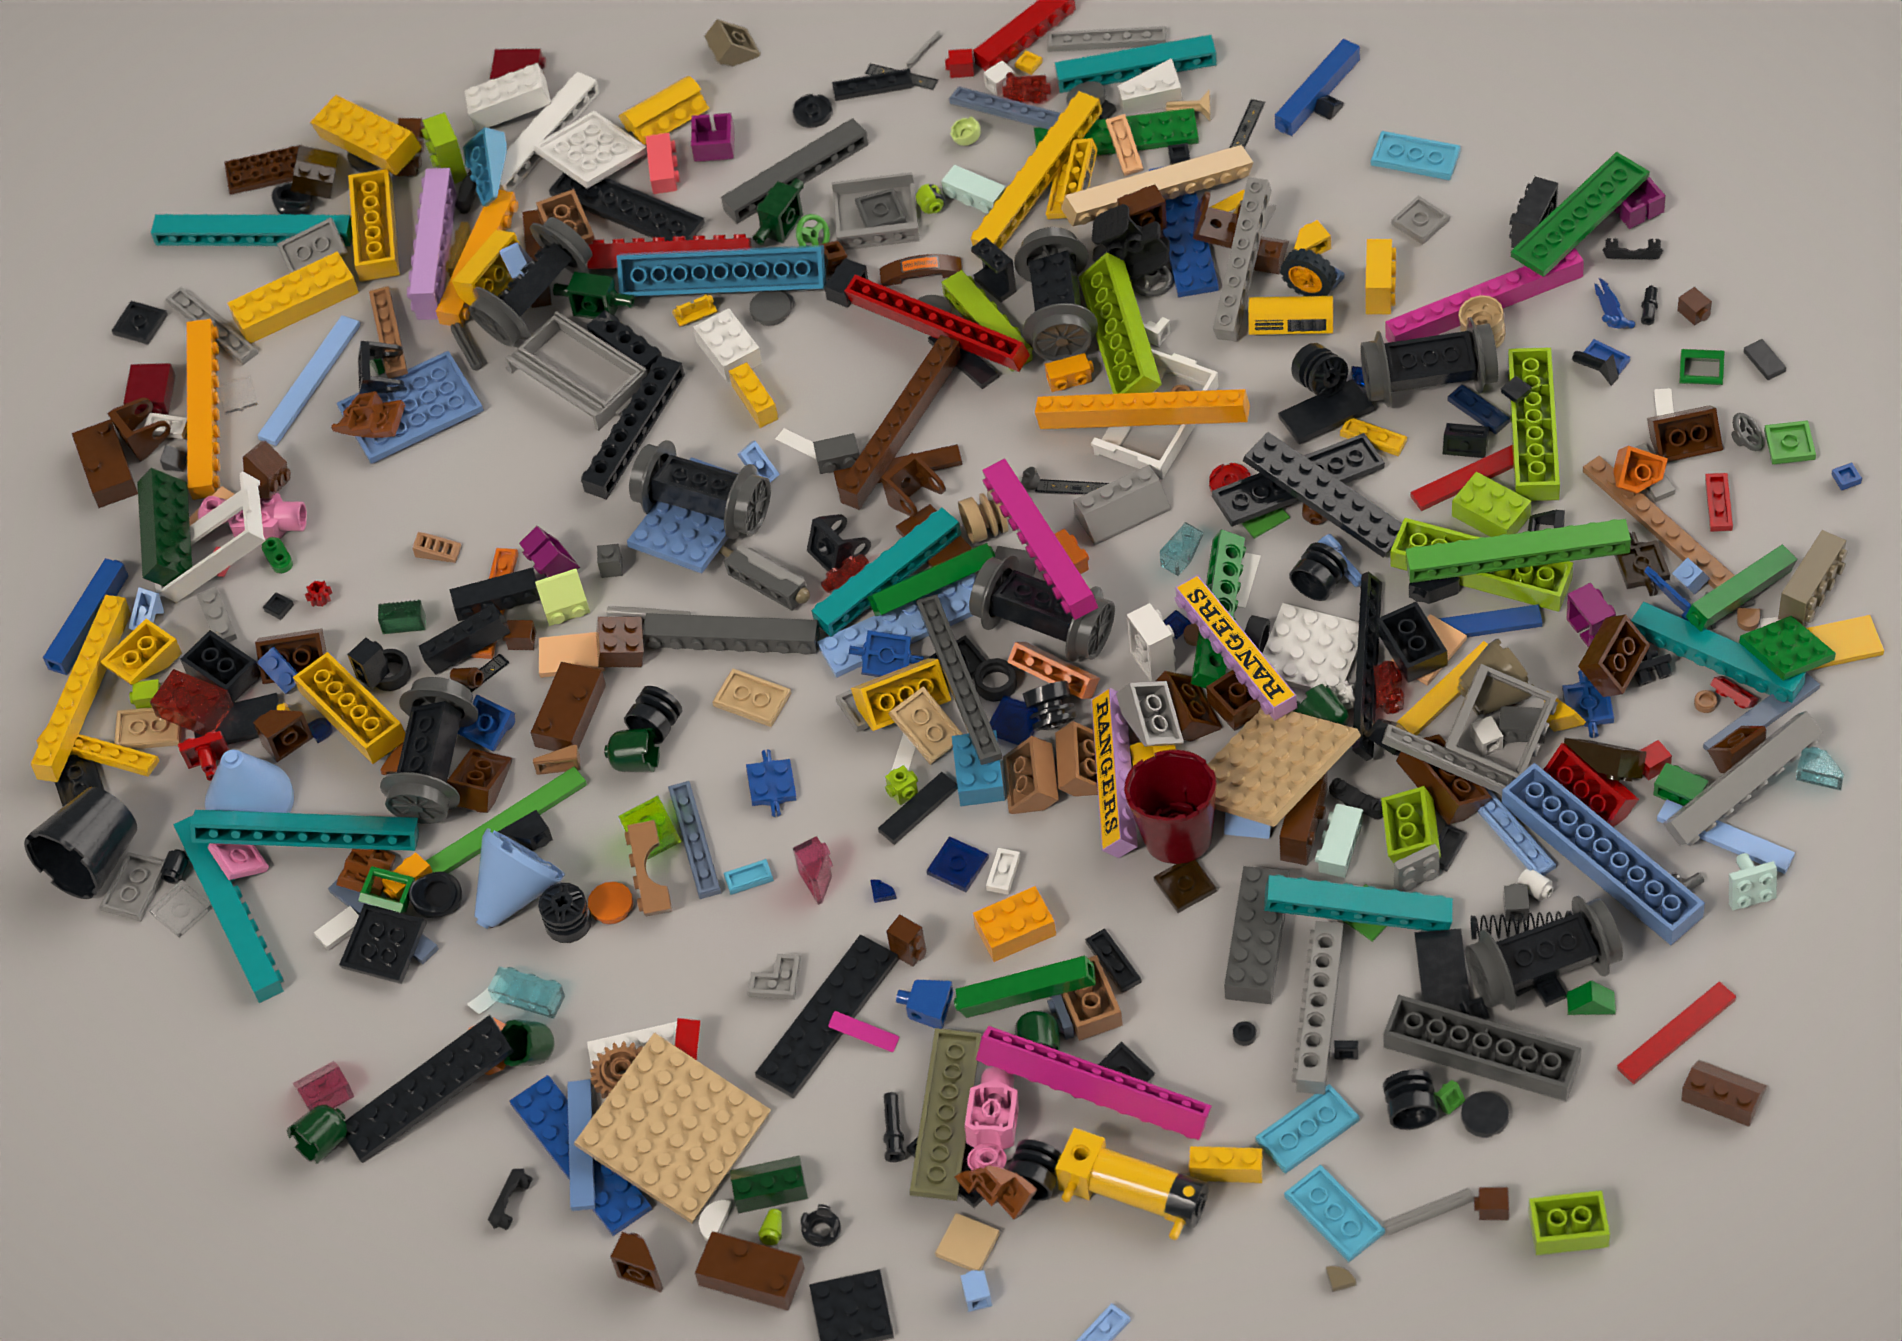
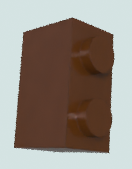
(906, 940)

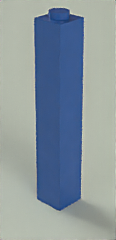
(1317, 85)
(72, 635)

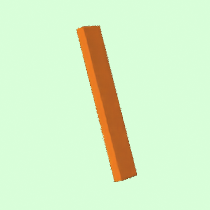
(503, 563)

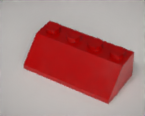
(1603, 796)

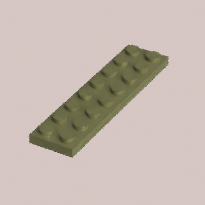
(944, 1113)

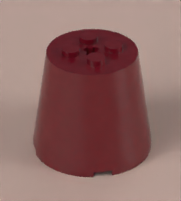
(1173, 804)

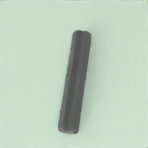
(466, 346)

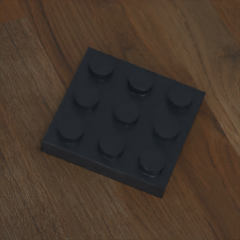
(382, 943)
(852, 1308)

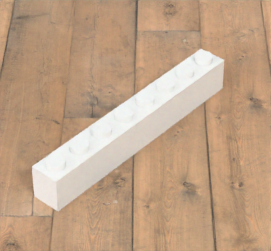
(562, 111)

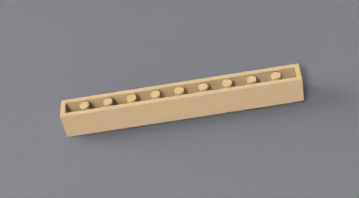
(1170, 180)

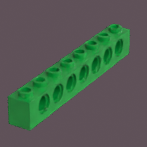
(1224, 583)

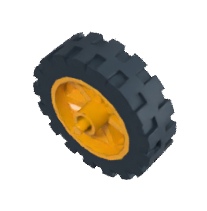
(1308, 273)

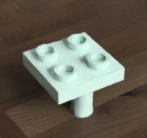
(1752, 883)

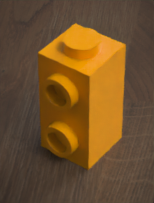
(1069, 372)
(411, 866)

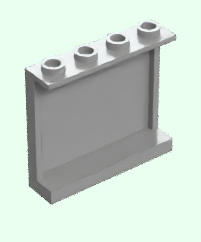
(849, 225)

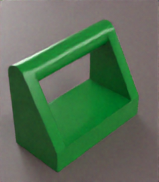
(1701, 355)
(383, 902)

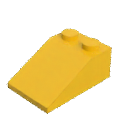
(142, 653)

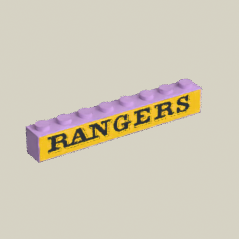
(1236, 648)
(1112, 768)

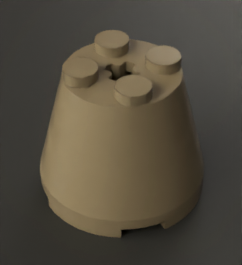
(1493, 692)

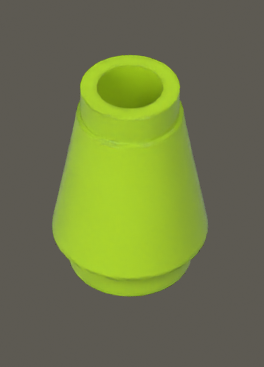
(771, 1228)

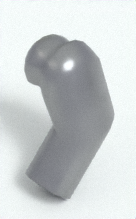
(1691, 882)

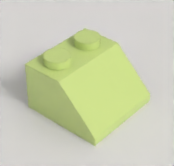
(562, 597)

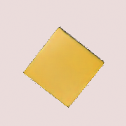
(1028, 62)

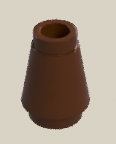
(470, 677)

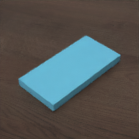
(1415, 155)
(1307, 1129)
(1334, 1213)

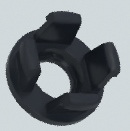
(821, 1215)

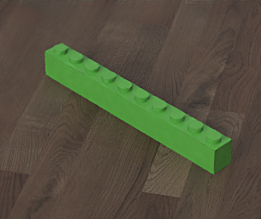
(1518, 550)

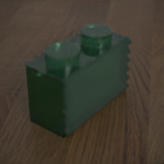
(401, 617)

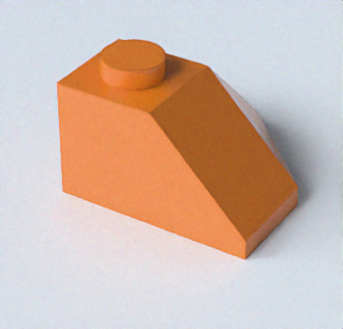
(1637, 469)

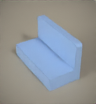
(1241, 826)

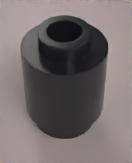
(174, 866)

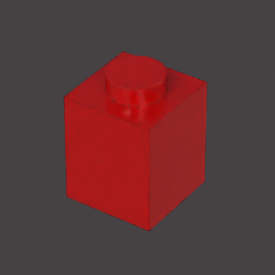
(960, 63)
(1655, 759)

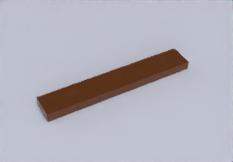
(532, 247)
(936, 459)

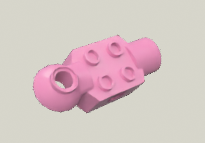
(276, 516)
(991, 1118)

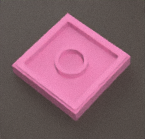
(238, 860)

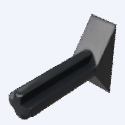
(1606, 368)

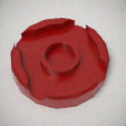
(1227, 474)

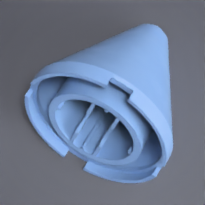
(249, 785)
(509, 878)

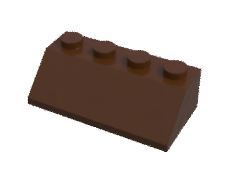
(1452, 795)

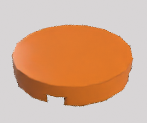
(610, 902)

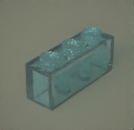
(526, 991)

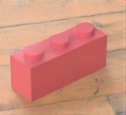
(662, 163)

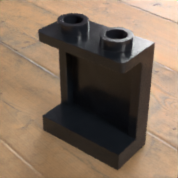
(997, 271)

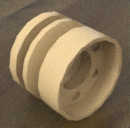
(1484, 310)
(981, 516)

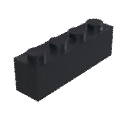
(502, 591)
(464, 639)

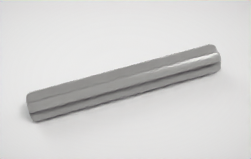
(619, 611)
(1428, 1211)

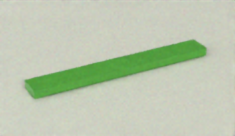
(539, 800)

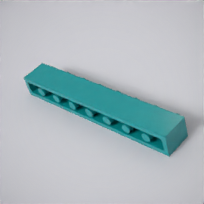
(1129, 63)
(889, 568)
(1713, 652)
(1358, 904)

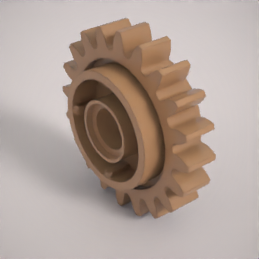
(606, 1070)

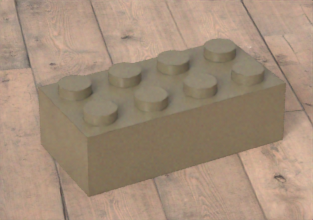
(1813, 578)

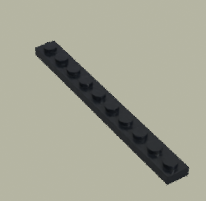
(1367, 658)

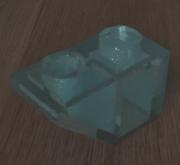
(1180, 549)

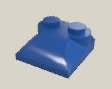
(491, 723)

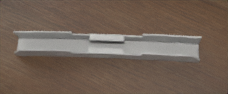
(924, 49)

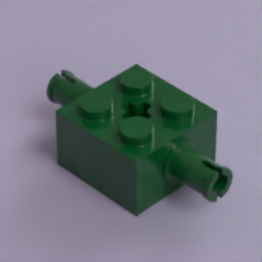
(779, 212)
(592, 295)

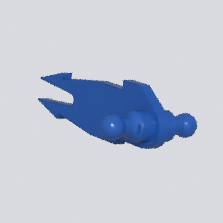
(1611, 307)
(1682, 603)

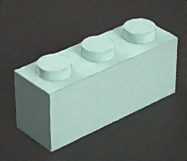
(971, 189)
(1339, 840)

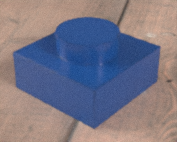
(1846, 476)

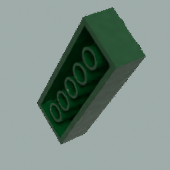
(164, 527)

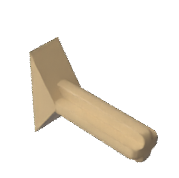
(1201, 105)

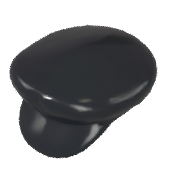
(291, 202)
(435, 894)

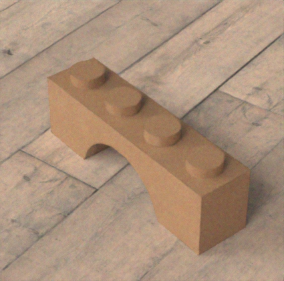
(643, 840)

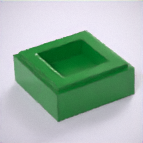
(378, 366)

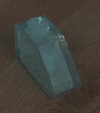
(1819, 769)

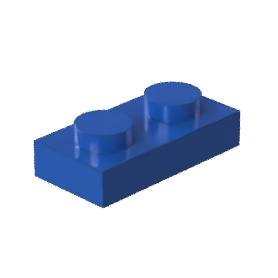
(278, 669)

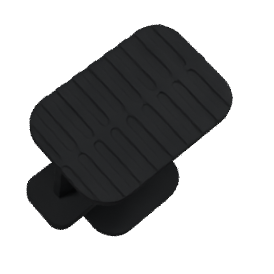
(1133, 244)

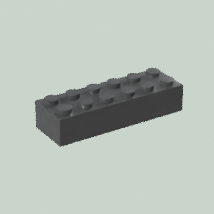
(1254, 941)

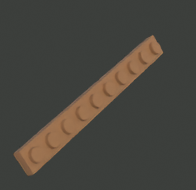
(1657, 523)

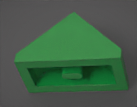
(1591, 1000)

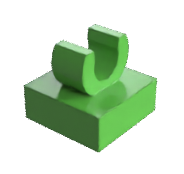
(1449, 1097)

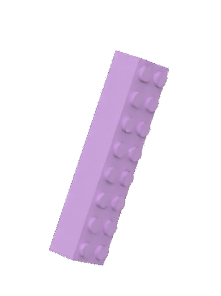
(432, 242)

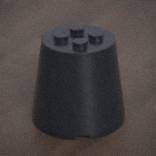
(82, 842)

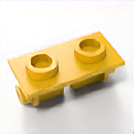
(690, 312)

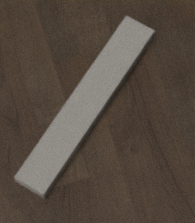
(1106, 38)
(228, 338)
(1445, 759)

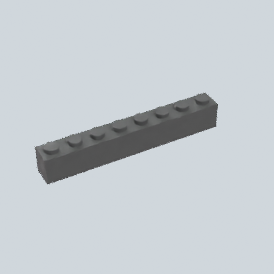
(800, 165)
(731, 633)

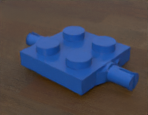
(884, 653)
(1588, 704)
(771, 782)

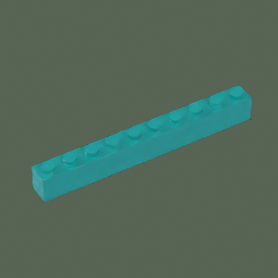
(238, 229)
(304, 830)
(233, 917)

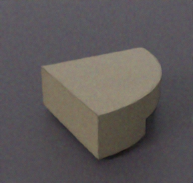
(1340, 1278)

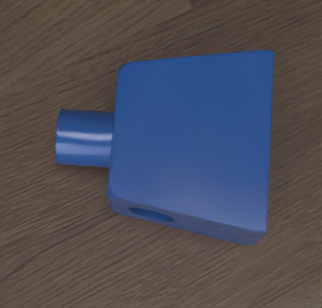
(927, 1001)

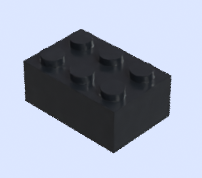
(1537, 204)
(1412, 642)
(221, 665)

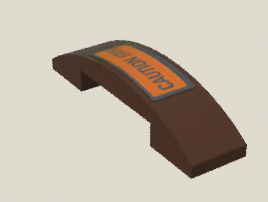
(919, 266)

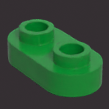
(275, 551)

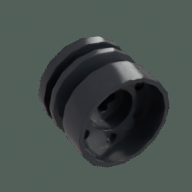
(1319, 370)
(1318, 571)
(1050, 706)
(654, 710)
(565, 912)
(1410, 1099)
(1036, 1164)

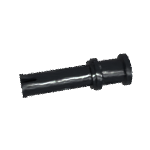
(893, 1137)

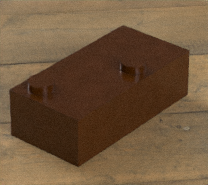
(104, 463)
(568, 707)
(1302, 823)
(749, 1270)

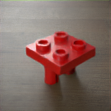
(204, 752)

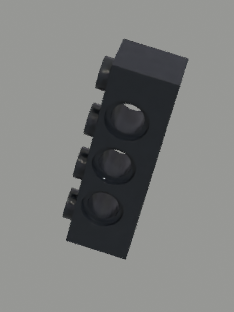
(622, 338)

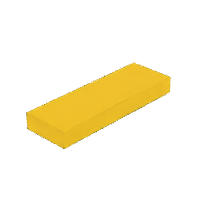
(1379, 437)

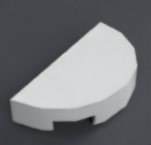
(714, 1217)

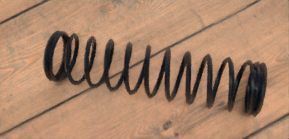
(1475, 928)

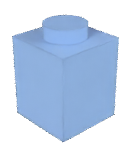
(1691, 575)
(976, 1290)

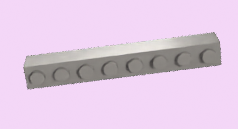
(1743, 778)

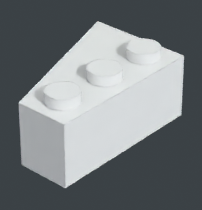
(1150, 90)

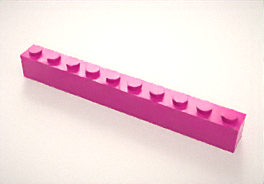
(1507, 289)
(1040, 540)
(1093, 1083)

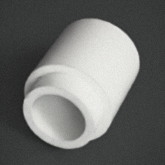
(1537, 884)

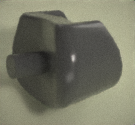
(1030, 478)

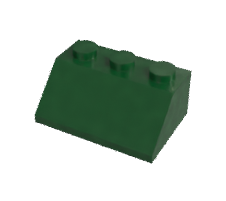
(768, 1184)

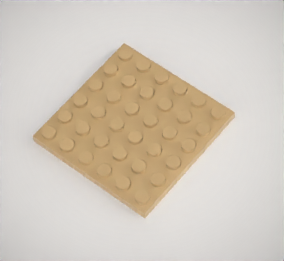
(1276, 763)
(672, 1127)

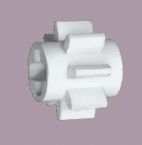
(1346, 694)

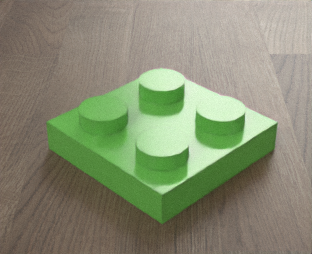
(1790, 442)

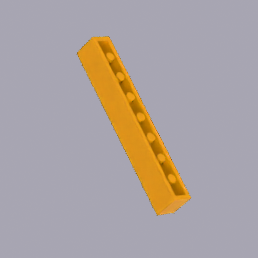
(493, 217)

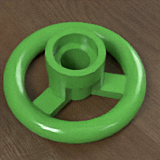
(810, 234)

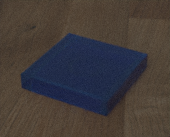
(1013, 721)
(957, 864)

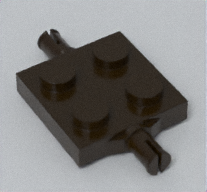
(1634, 563)

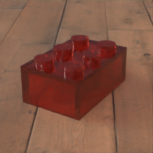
(191, 703)

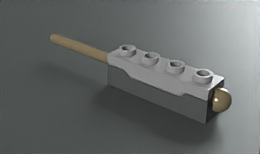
(765, 576)

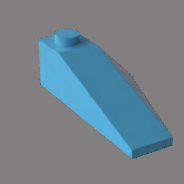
(486, 159)

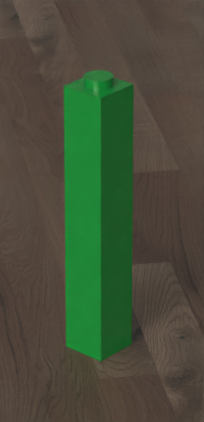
(930, 579)
(1741, 588)
(1025, 986)

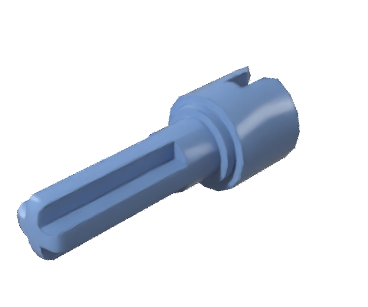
(1352, 573)

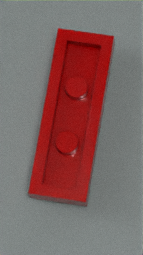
(1718, 502)

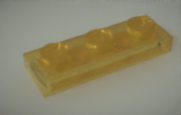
(461, 238)

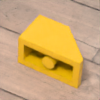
(1313, 237)

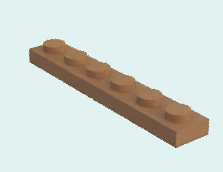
(387, 330)

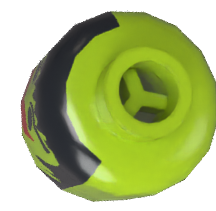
(930, 198)

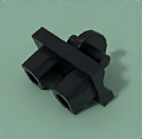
(1660, 664)

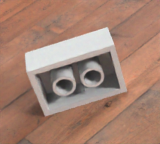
(727, 343)
(1151, 641)

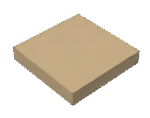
(967, 1243)

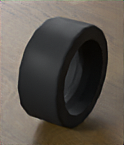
(1258, 631)
(991, 666)
(401, 678)

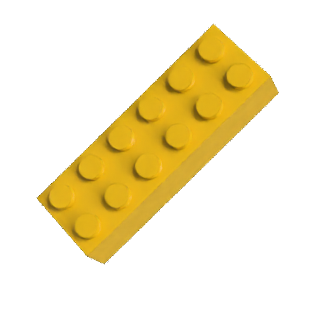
(366, 134)
(373, 225)
(293, 297)
(350, 708)

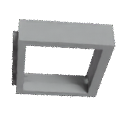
(1539, 729)

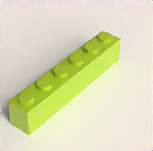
(977, 308)

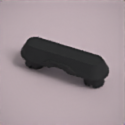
(466, 194)
(1612, 250)
(1355, 798)
(497, 1216)

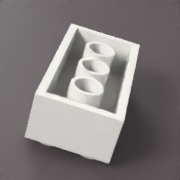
(507, 97)

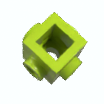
(901, 784)

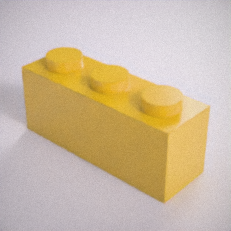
(753, 395)
(1226, 1164)

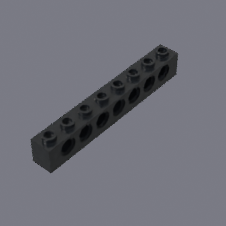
(632, 427)

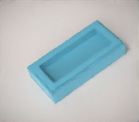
(748, 876)

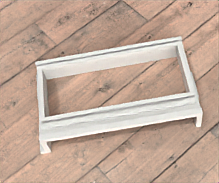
(1114, 437)
(246, 500)

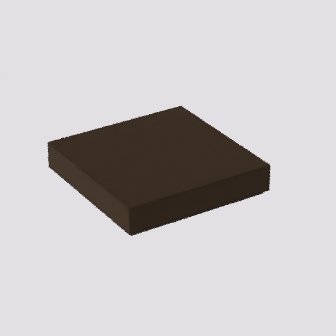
(1185, 884)

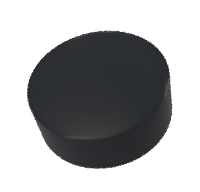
(1244, 1033)

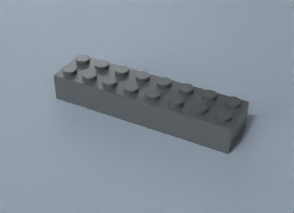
(1482, 1047)

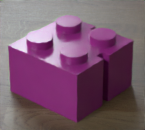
(711, 144)
(1643, 202)
(547, 553)
(1587, 610)

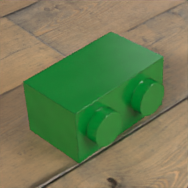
(1678, 784)

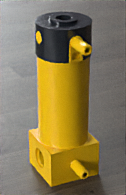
(1091, 1167)

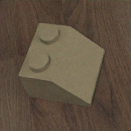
(731, 43)

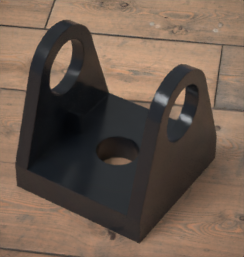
(375, 350)
(827, 545)

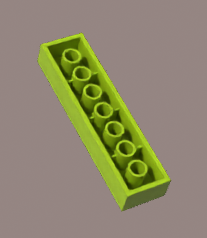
(1120, 327)
(1534, 426)
(1532, 585)

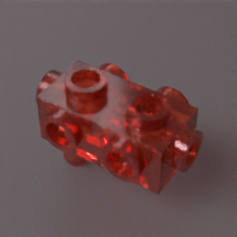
(1026, 88)
(840, 576)
(1388, 687)

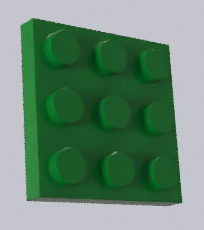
(1787, 648)

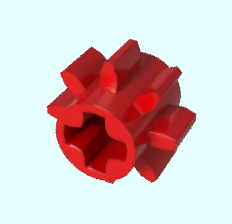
(318, 593)

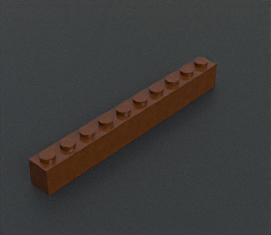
(899, 422)

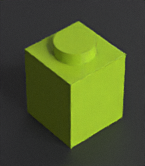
(143, 692)

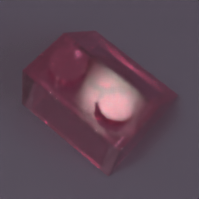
(814, 866)
(324, 1087)

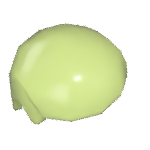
(965, 131)

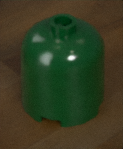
(1323, 704)
(633, 750)
(1039, 1028)
(530, 1041)
(318, 1132)

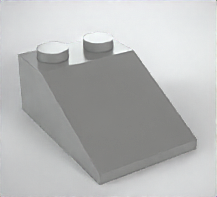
(1150, 713)

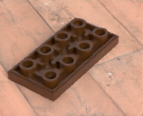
(261, 170)
(955, 548)

